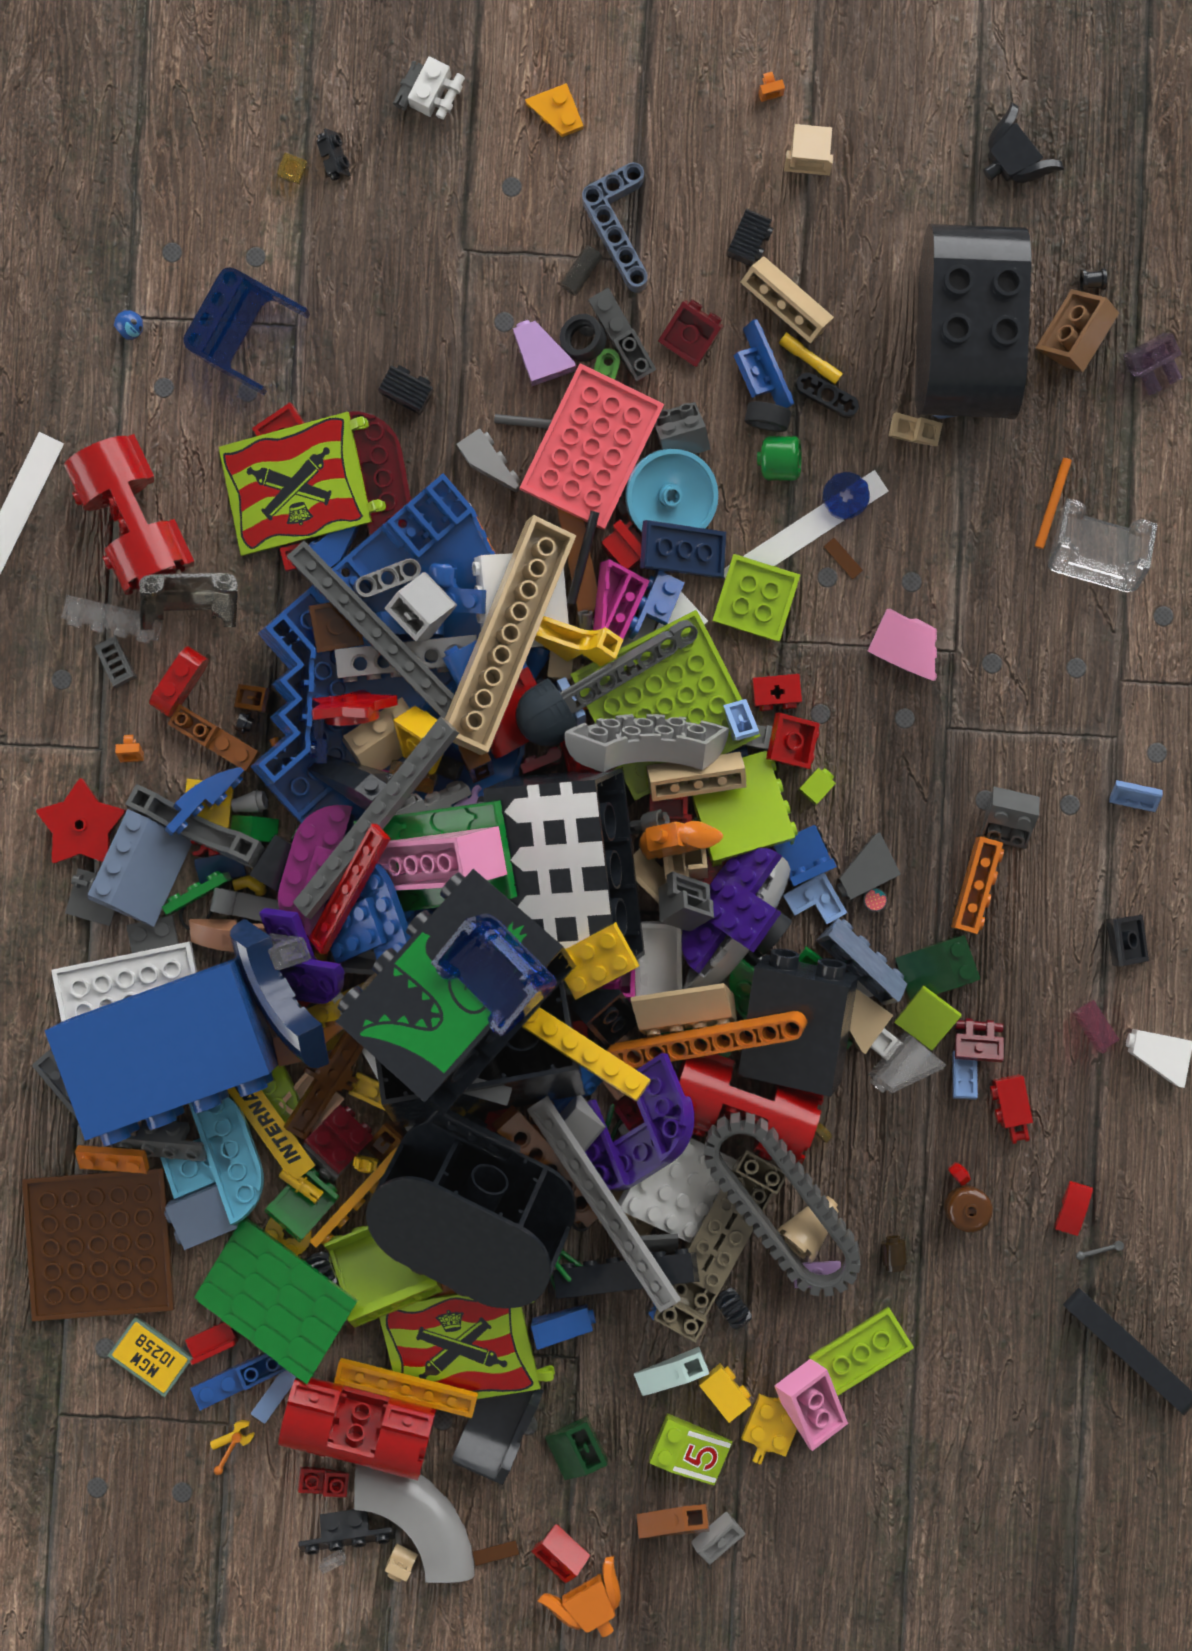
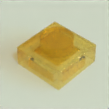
(292, 168)

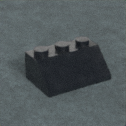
(606, 1014)

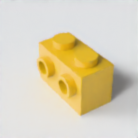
(725, 1392)

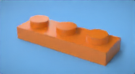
(112, 1159)

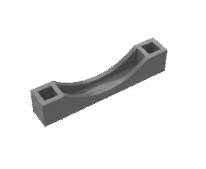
(206, 833)

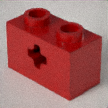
(764, 686)

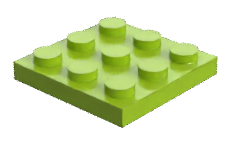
(756, 598)

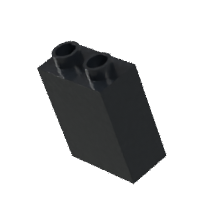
(826, 999)

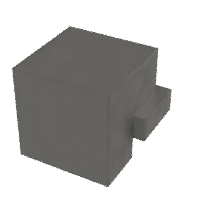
(684, 902)

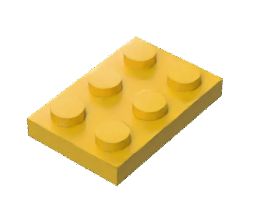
(599, 960)

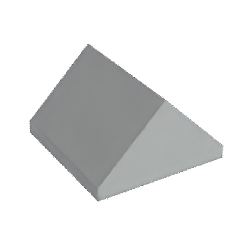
(582, 1121)

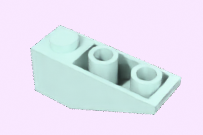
(672, 1372)

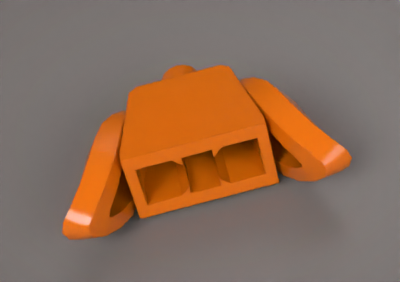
(677, 838)
(590, 1603)

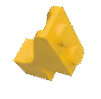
(570, 641)

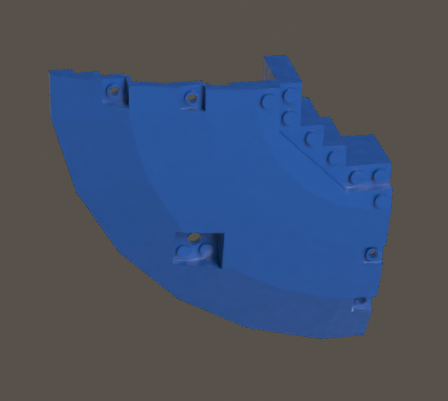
(437, 530)

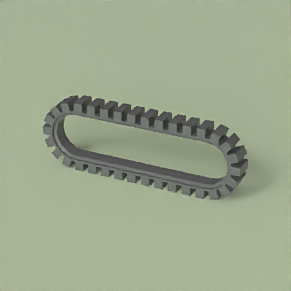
(761, 1224)

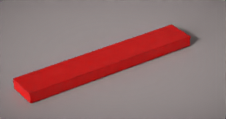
(349, 888)

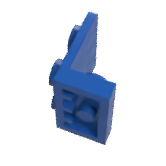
(806, 856)

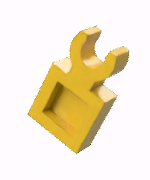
(365, 1164)

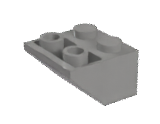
(421, 607)

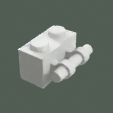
(430, 86)

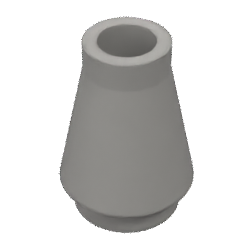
(252, 802)

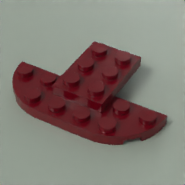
(381, 468)

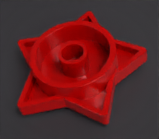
(351, 708)
(98, 822)

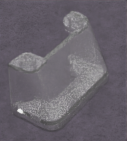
(1101, 550)

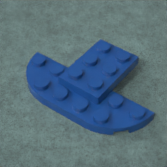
(373, 922)

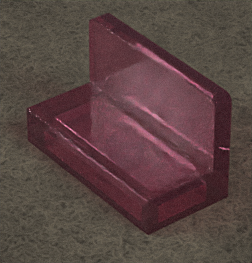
(1096, 1026)

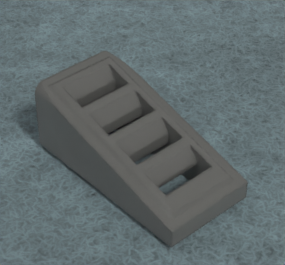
(124, 678)

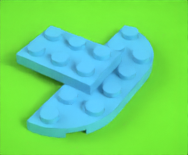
(230, 1161)

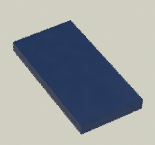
(683, 549)

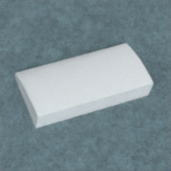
(663, 963)

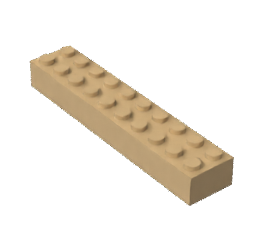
(508, 633)

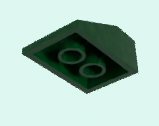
(938, 966)

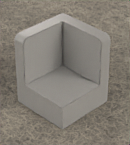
(763, 741)

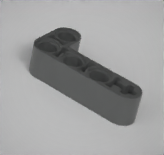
(240, 903)

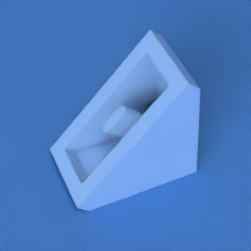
(740, 720)

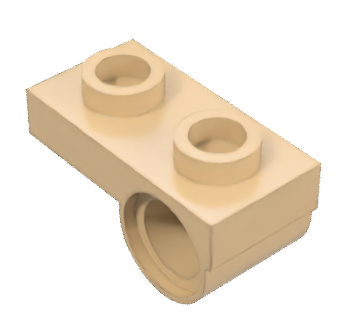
(400, 1563)

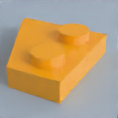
(557, 109)

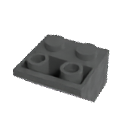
(682, 429)
(1010, 817)

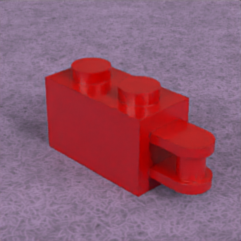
(1012, 1105)

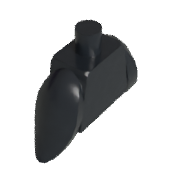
(1015, 154)

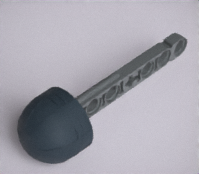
(546, 714)

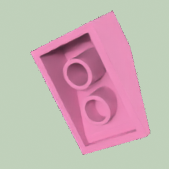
(812, 1403)

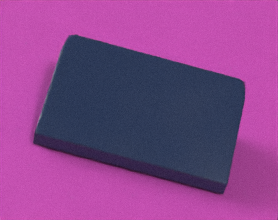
(220, 863)

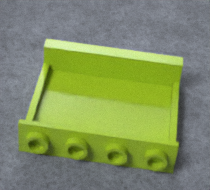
(748, 815)
(374, 1277)

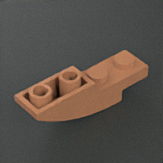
(214, 933)

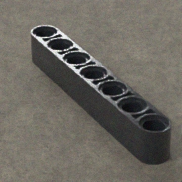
(1130, 1350)

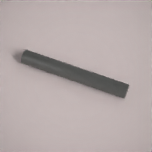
(522, 421)

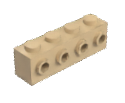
(787, 299)
(680, 780)

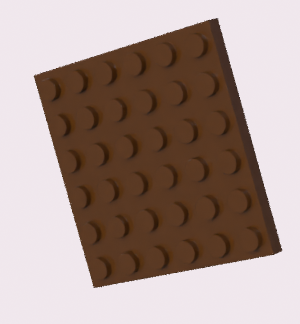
(98, 1244)

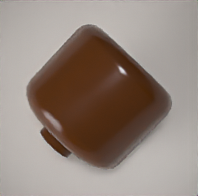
(959, 1211)

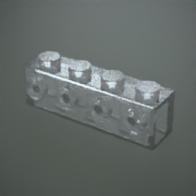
(108, 617)

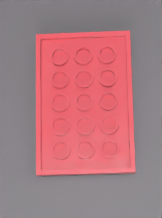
(591, 446)

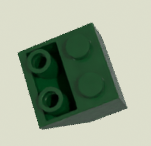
(577, 1449)

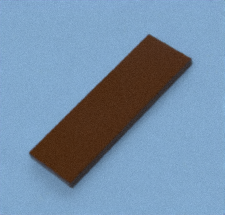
(843, 558)
(495, 1552)

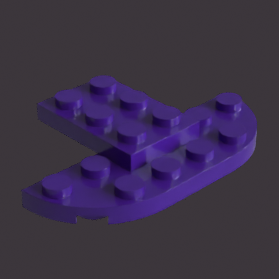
(735, 908)
(311, 980)

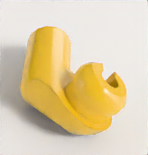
(251, 883)

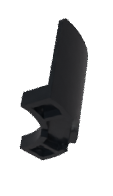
(495, 1434)

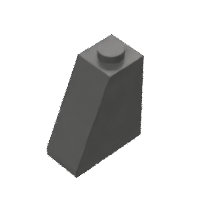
(868, 869)

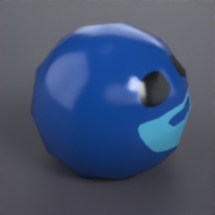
(129, 324)

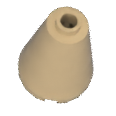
(805, 1232)

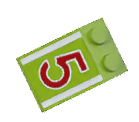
(689, 1450)

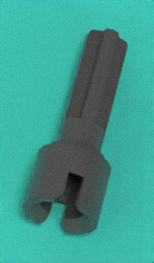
(649, 820)

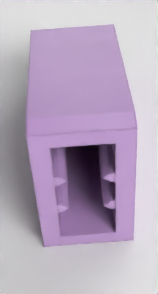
(541, 354)

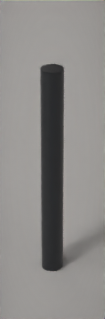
(583, 557)

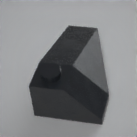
(352, 780)

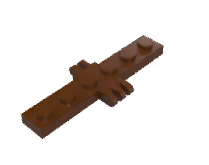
(324, 1085)

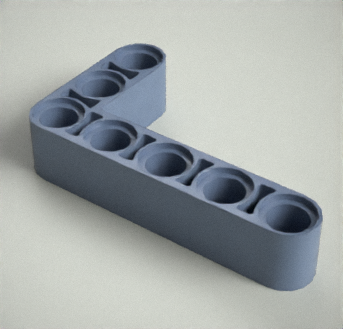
(613, 226)

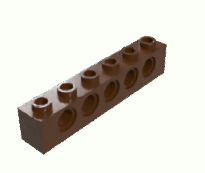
(513, 1122)

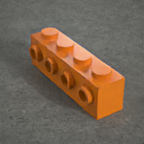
(977, 884)

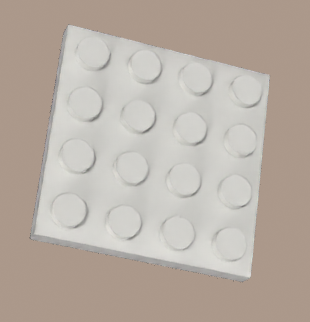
(677, 1194)

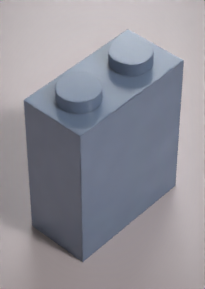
(198, 1217)

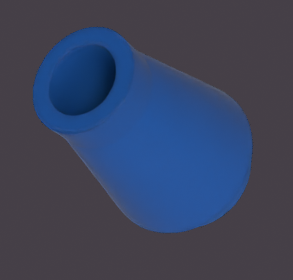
(537, 659)

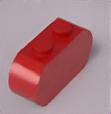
(178, 681)

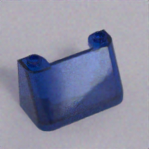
(495, 970)

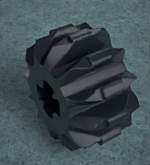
(323, 1263)
(733, 1308)

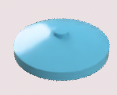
(672, 489)

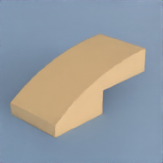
(915, 429)

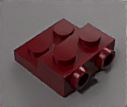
(691, 332)
(339, 1138)

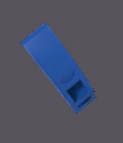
(209, 791)
(235, 1380)

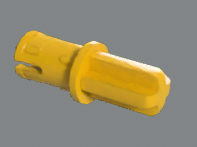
(303, 1186)

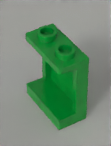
(297, 1212)

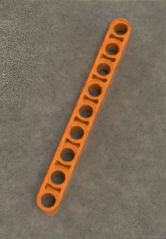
(713, 1038)

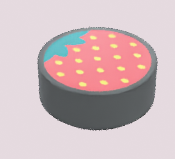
(875, 899)

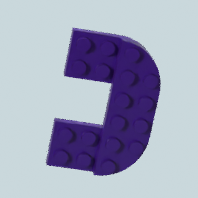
(654, 1143)

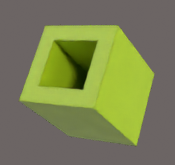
(817, 785)

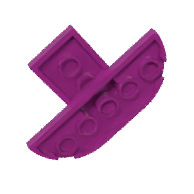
(309, 850)

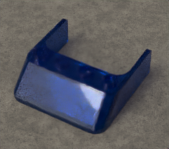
(226, 319)

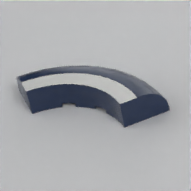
(276, 998)

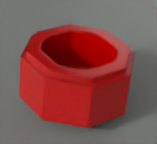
(959, 1173)

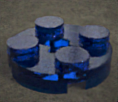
(834, 502)

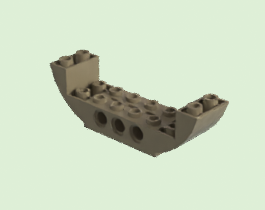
(719, 1246)

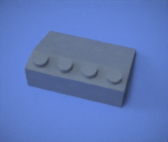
(139, 868)
(854, 951)

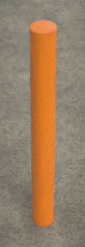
(1053, 503)

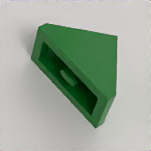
(256, 827)

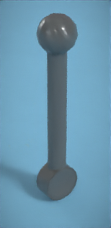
(1118, 1245)

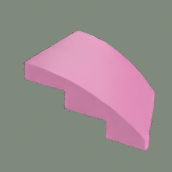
(906, 644)

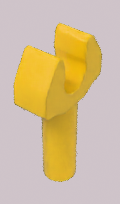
(226, 1439)

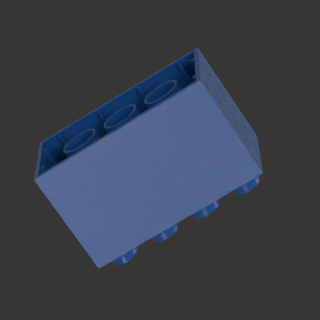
(163, 1052)

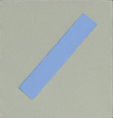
(273, 1396)

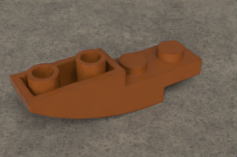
(214, 738)

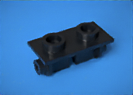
(330, 144)

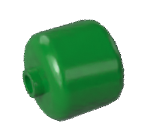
(780, 458)

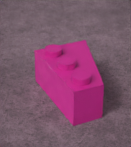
(617, 597)

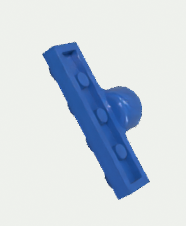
(466, 599)

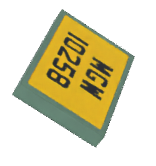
(150, 1356)

